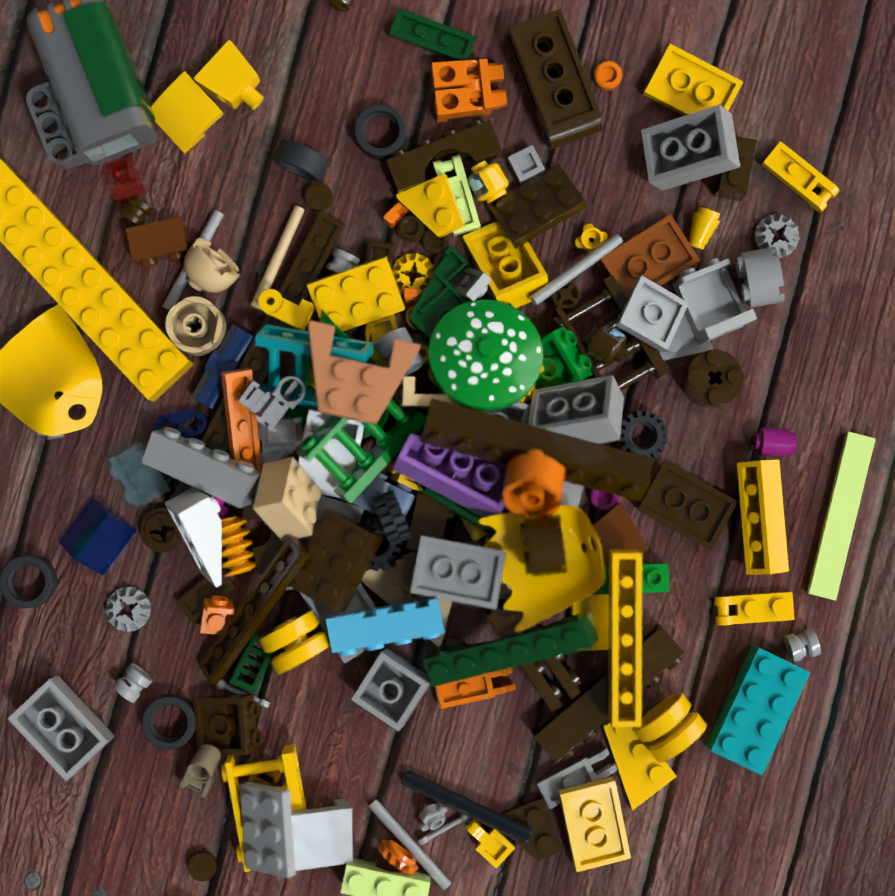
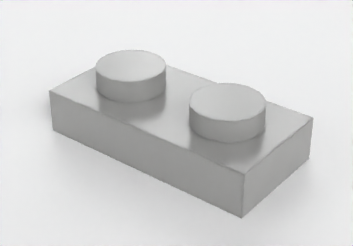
(471, 283)

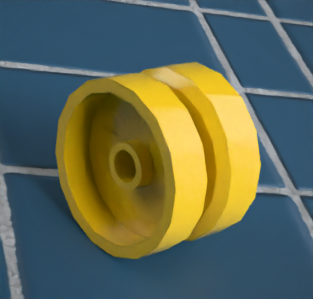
(296, 644)
(670, 727)

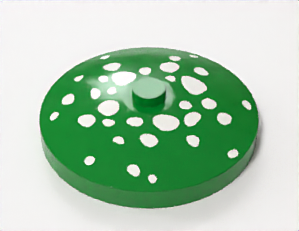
(485, 355)

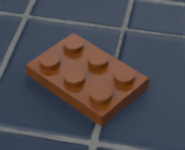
(655, 253)

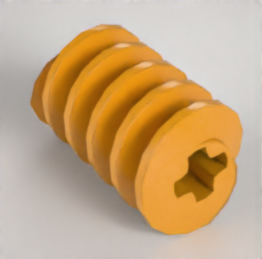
(236, 546)

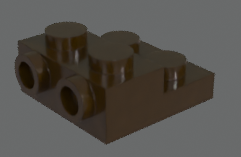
(228, 723)

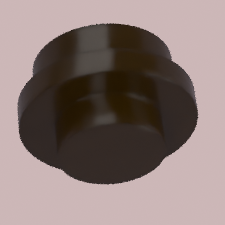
(410, 228)

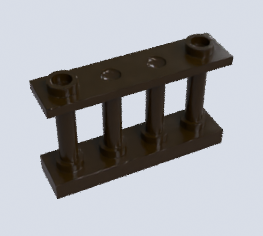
(613, 294)

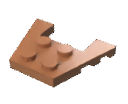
(352, 387)

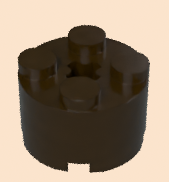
(728, 374)
(545, 546)

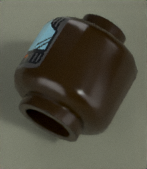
(606, 344)

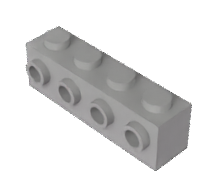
(202, 467)

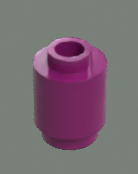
(775, 442)

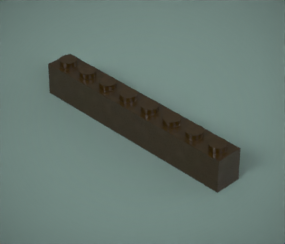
(504, 439)

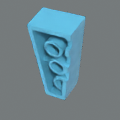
(385, 625)

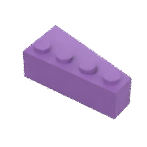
(457, 476)

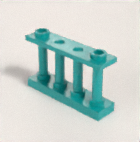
(298, 343)

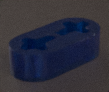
(181, 418)

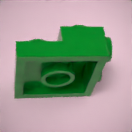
(562, 360)

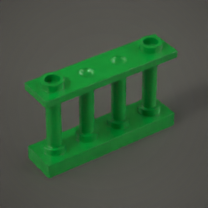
(368, 463)

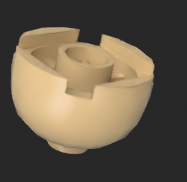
(208, 268)

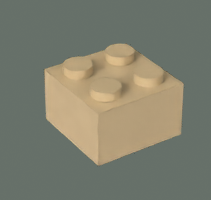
(287, 499)

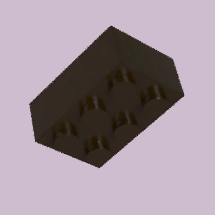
(337, 560)

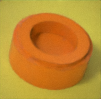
(607, 75)

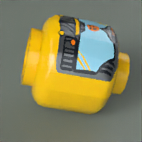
(488, 181)

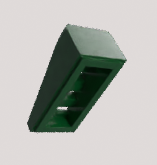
(242, 685)

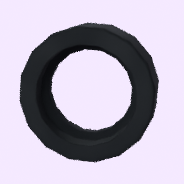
(382, 111)
(301, 160)
(8, 590)
(148, 722)

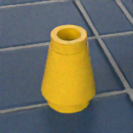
(703, 227)

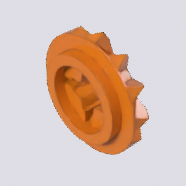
(398, 856)

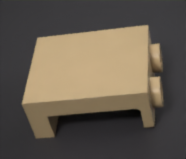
(407, 399)

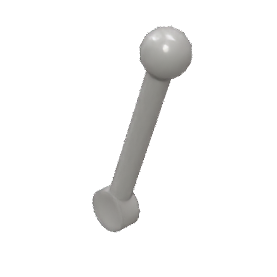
(222, 685)
(424, 839)

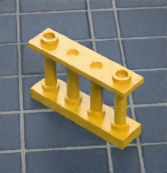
(285, 763)

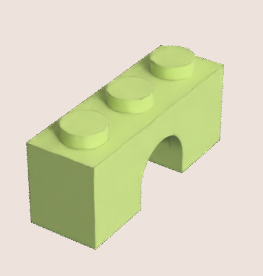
(366, 879)

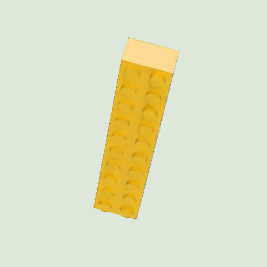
(87, 290)

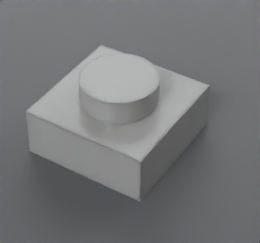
(526, 164)

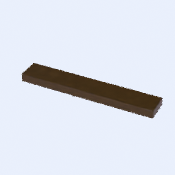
(253, 610)

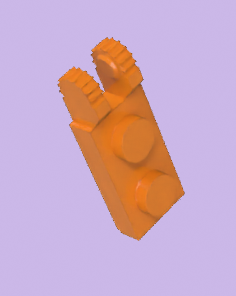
(472, 689)

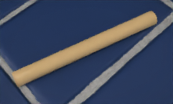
(278, 254)

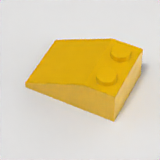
(513, 271)

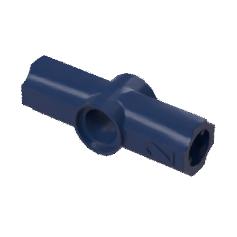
(222, 360)

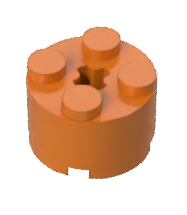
(533, 484)

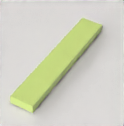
(841, 515)

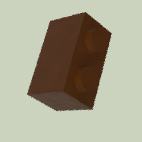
(158, 242)

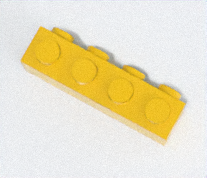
(762, 517)

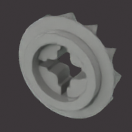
(790, 233)
(140, 612)

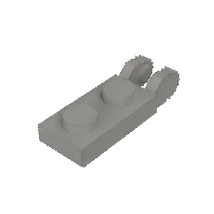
(574, 775)

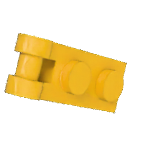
(800, 176)
(755, 608)

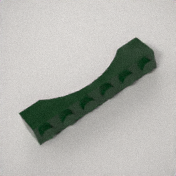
(541, 643)

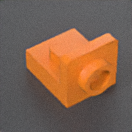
(215, 614)

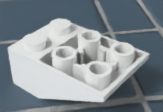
(333, 448)

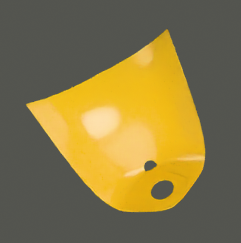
(44, 360)

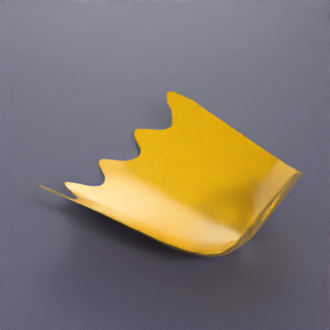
(547, 594)

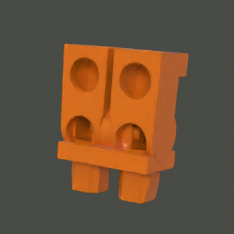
(465, 88)

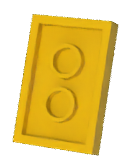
(690, 83)
(358, 294)
(594, 824)

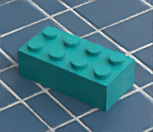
(757, 710)

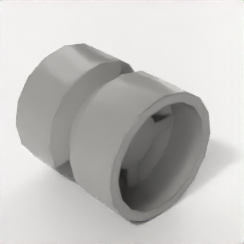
(385, 345)

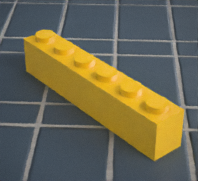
(624, 637)

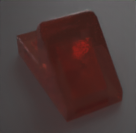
(124, 179)

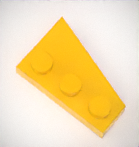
(636, 765)

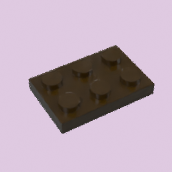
(537, 206)
(687, 505)

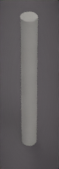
(576, 269)
(182, 279)
(409, 844)

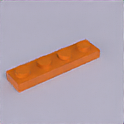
(240, 420)

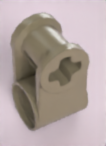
(202, 770)

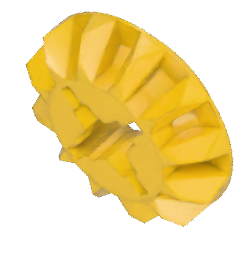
(406, 264)

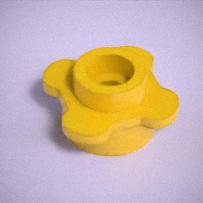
(590, 232)

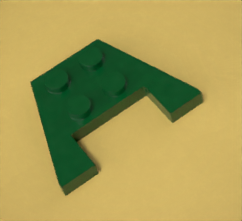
(439, 295)

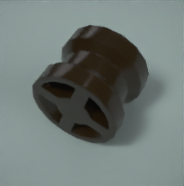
(136, 211)
(567, 292)

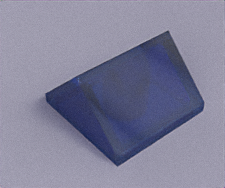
(97, 537)

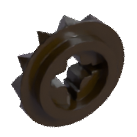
(156, 541)

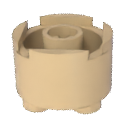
(189, 312)

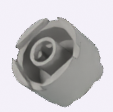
(761, 277)

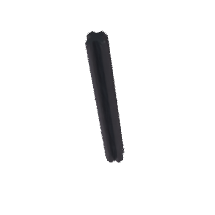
(467, 806)

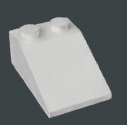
(200, 528)

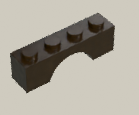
(474, 144)

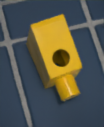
(230, 78)

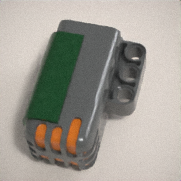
(90, 86)

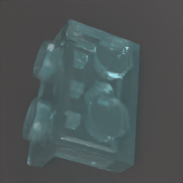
(140, 481)

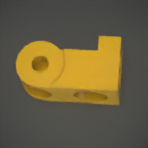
(285, 311)

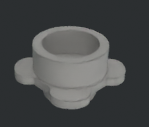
(432, 817)

